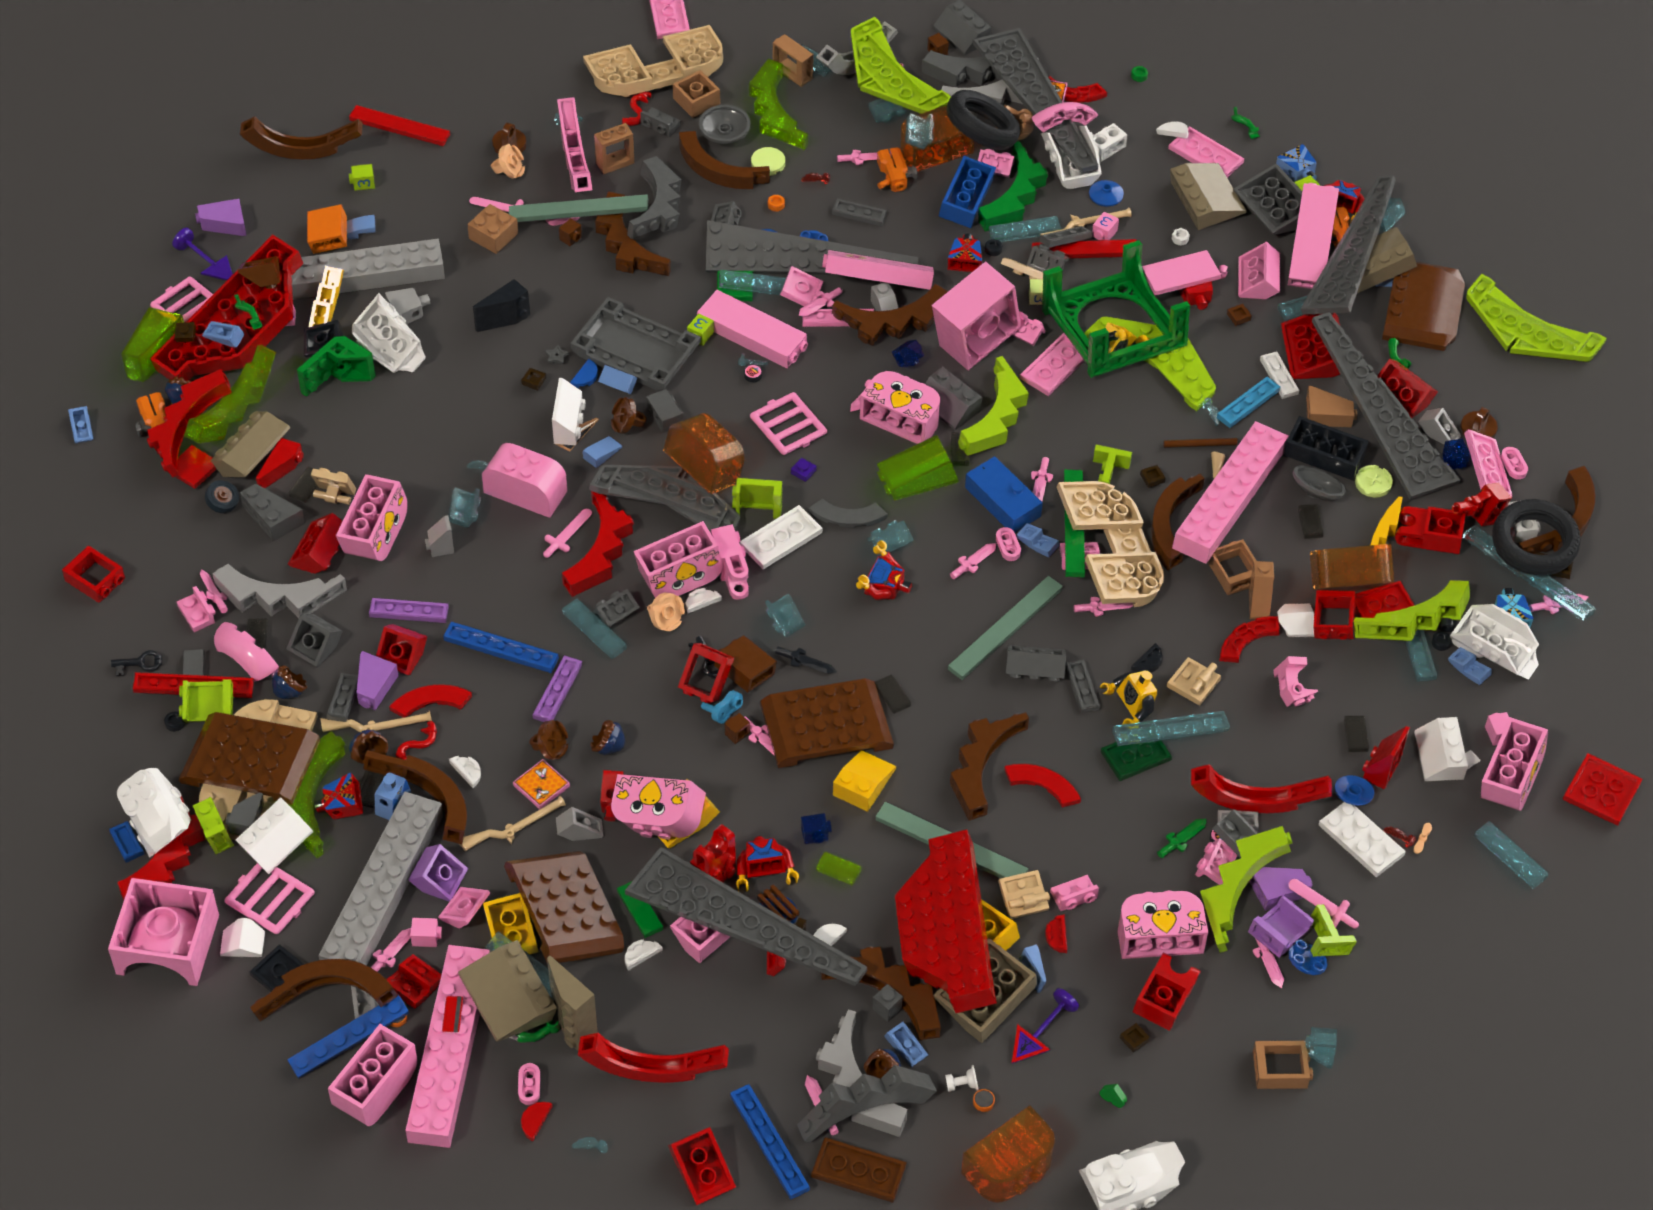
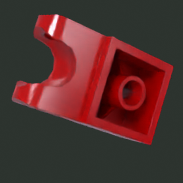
(1431, 529)
(718, 856)
(1165, 993)

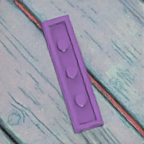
(408, 610)
(557, 689)

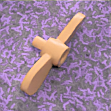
(1422, 838)

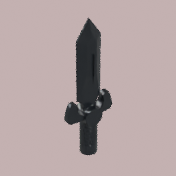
(804, 660)

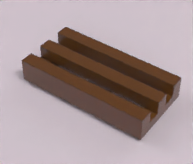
(769, 893)

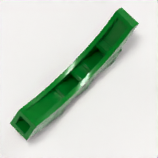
(1010, 205)

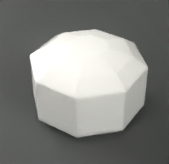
(1180, 236)

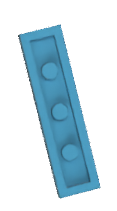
(1248, 402)

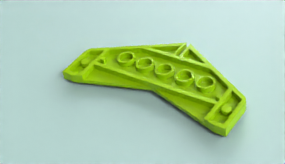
(884, 77)
(1531, 334)
(1180, 366)

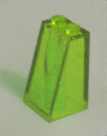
(150, 335)
(917, 470)

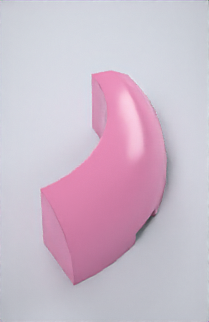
(1063, 111)
(243, 650)

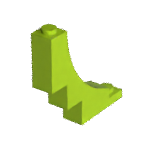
(992, 428)
(1424, 616)
(1222, 899)

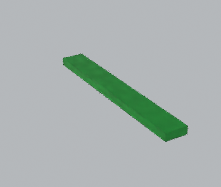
(1073, 538)

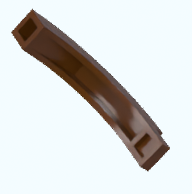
(716, 171)
(1160, 531)

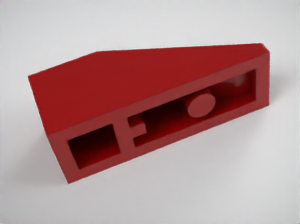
(280, 462)

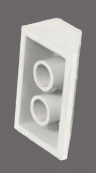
(567, 413)
(1441, 750)
(274, 835)

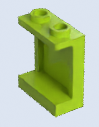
(758, 495)
(204, 699)

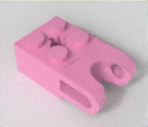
(732, 556)

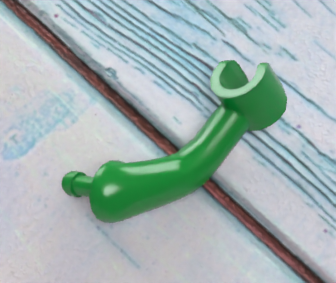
(1247, 122)
(242, 305)
(1392, 345)
(524, 1037)

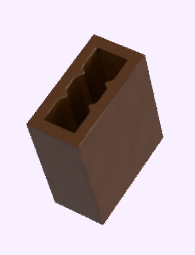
(750, 663)

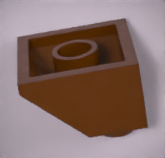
(262, 272)

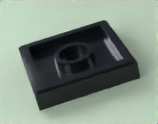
(273, 966)

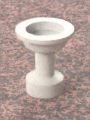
(969, 1079)

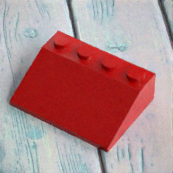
(1306, 350)

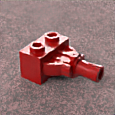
(1485, 505)

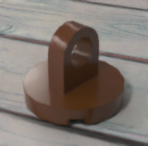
(511, 136)
(626, 416)
(1480, 422)
(550, 740)

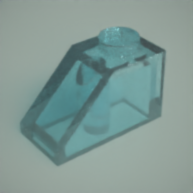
(1322, 1045)

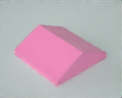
(463, 906)

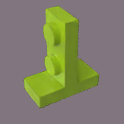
(1110, 458)
(213, 825)
(1328, 940)

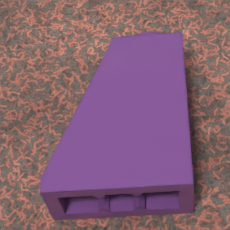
(222, 217)
(374, 680)
(1274, 883)

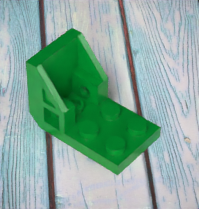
(337, 353)

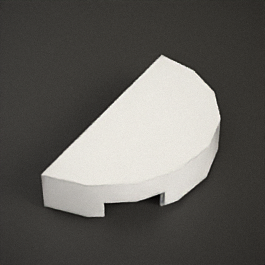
(1174, 129)
(701, 598)
(467, 768)
(830, 933)
(640, 952)

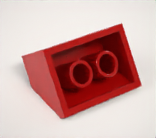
(1407, 387)
(317, 545)

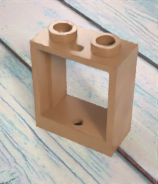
(802, 71)
(617, 159)
(1238, 582)
(1281, 1081)

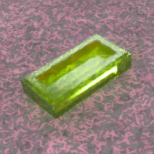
(838, 868)

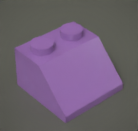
(438, 873)

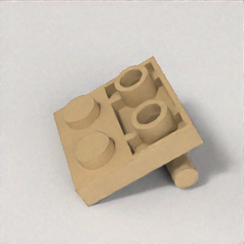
(335, 484)
(1194, 680)
(1024, 894)

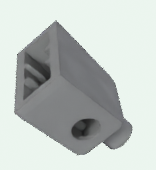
(408, 303)

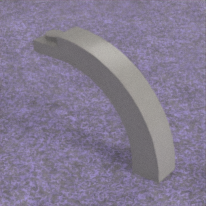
(844, 62)

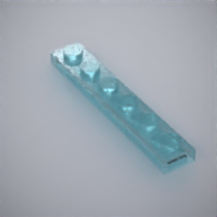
(1170, 728)

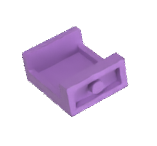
(1281, 926)

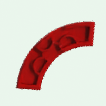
(1084, 93)
(1247, 633)
(440, 694)
(1044, 777)

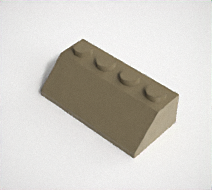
(249, 444)

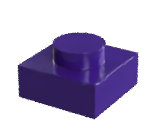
(803, 469)

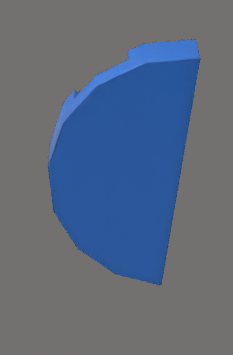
(586, 376)

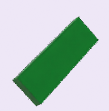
(641, 913)

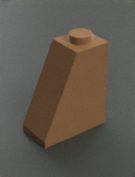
(1329, 408)
(1261, 589)

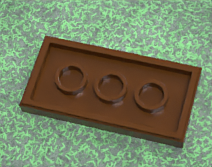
(858, 1169)

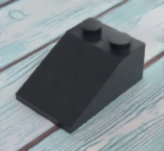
(502, 308)

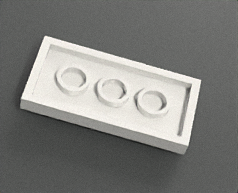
(781, 537)
(1362, 838)

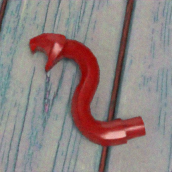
(632, 121)
(431, 731)

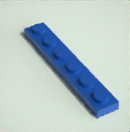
(501, 647)
(346, 1037)
(769, 1141)

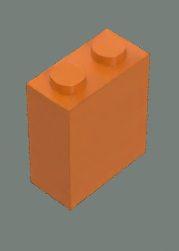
(327, 229)

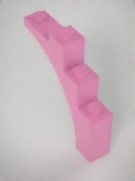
(572, 145)

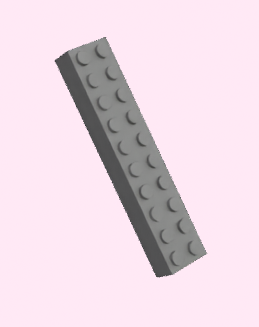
(372, 267)
(383, 880)

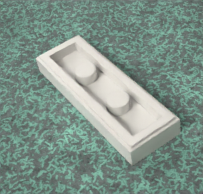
(1279, 374)

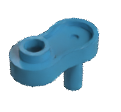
(725, 708)

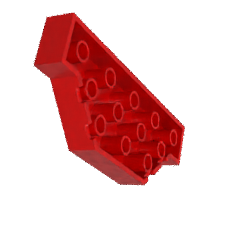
(272, 306)
(945, 924)

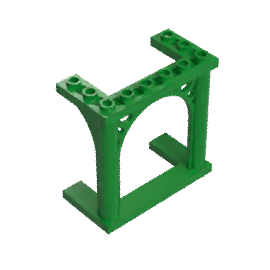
(1095, 349)

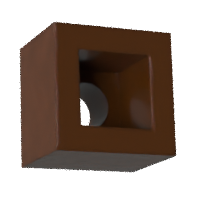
(938, 44)
(570, 232)
(737, 728)

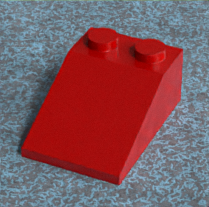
(1385, 758)
(702, 1165)

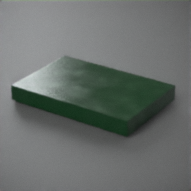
(1135, 758)

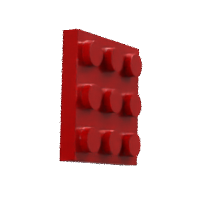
(1602, 789)

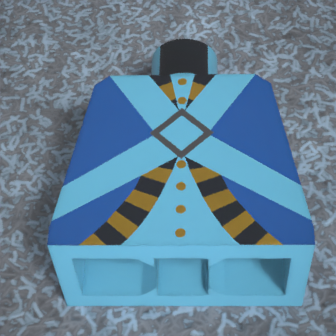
(1515, 605)

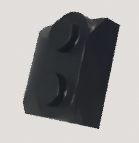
(319, 335)

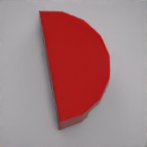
(1056, 934)
(534, 1118)

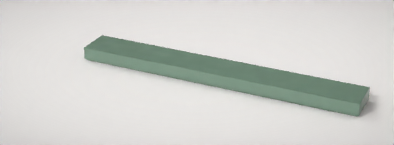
(579, 208)
(1005, 628)
(924, 830)

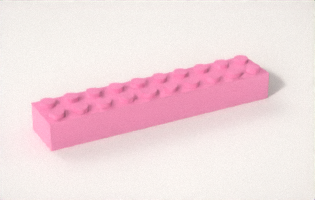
(1230, 492)
(444, 1058)

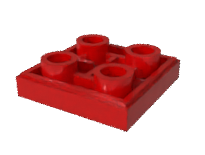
(194, 466)

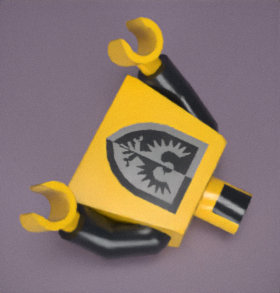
(1121, 338)
(1135, 692)

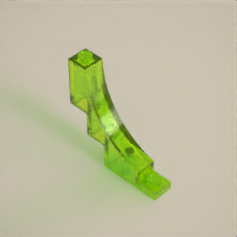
(774, 119)
(231, 408)
(326, 755)

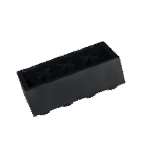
(1326, 448)

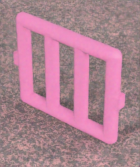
(171, 291)
(775, 439)
(261, 919)

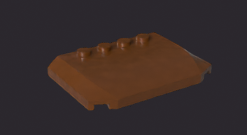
(1425, 306)

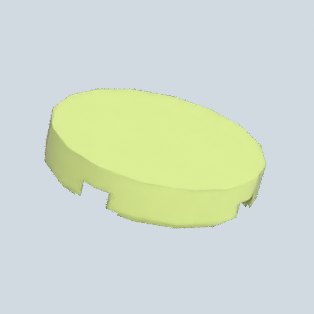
(769, 157)
(1373, 481)

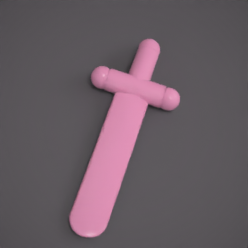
(485, 202)
(559, 541)
(1337, 913)

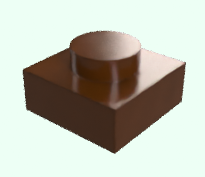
(1239, 314)

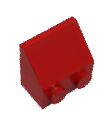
(401, 647)

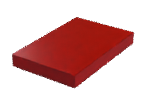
(1382, 599)

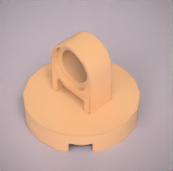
(509, 162)
(666, 611)

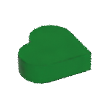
(1113, 1094)

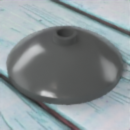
(724, 124)
(1318, 483)

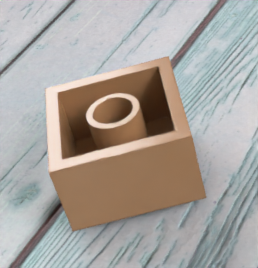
(696, 93)
(492, 228)

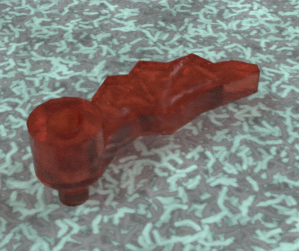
(815, 176)
(1410, 840)

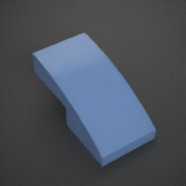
(359, 225)
(1036, 540)
(1466, 664)

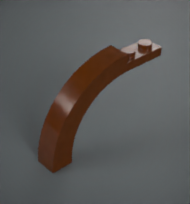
(298, 147)
(1584, 495)
(430, 779)
(323, 973)

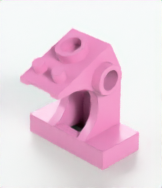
(1287, 674)

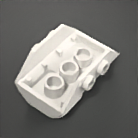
(1066, 170)
(388, 337)
(1498, 637)
(153, 809)
(1134, 1176)

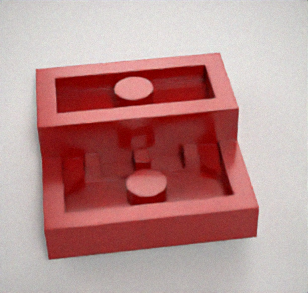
(414, 981)

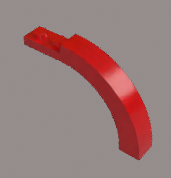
(1257, 799)
(649, 1067)

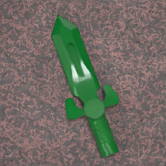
(1182, 837)

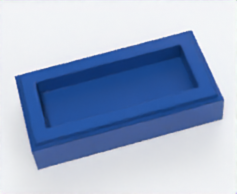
(126, 841)

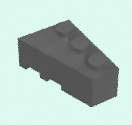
(271, 512)

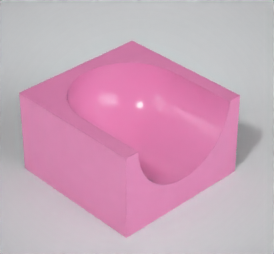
(976, 315)
(164, 927)

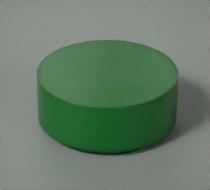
(1139, 74)

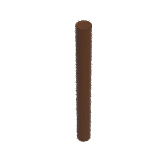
(1199, 442)

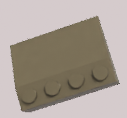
(1206, 193)
(1387, 259)
(1011, 986)
(508, 991)
(573, 1002)

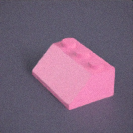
(1259, 273)
(697, 939)

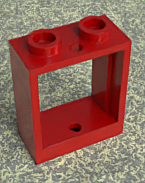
(83, 561)
(1327, 599)
(714, 655)

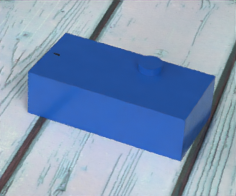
(967, 191)
(1003, 494)

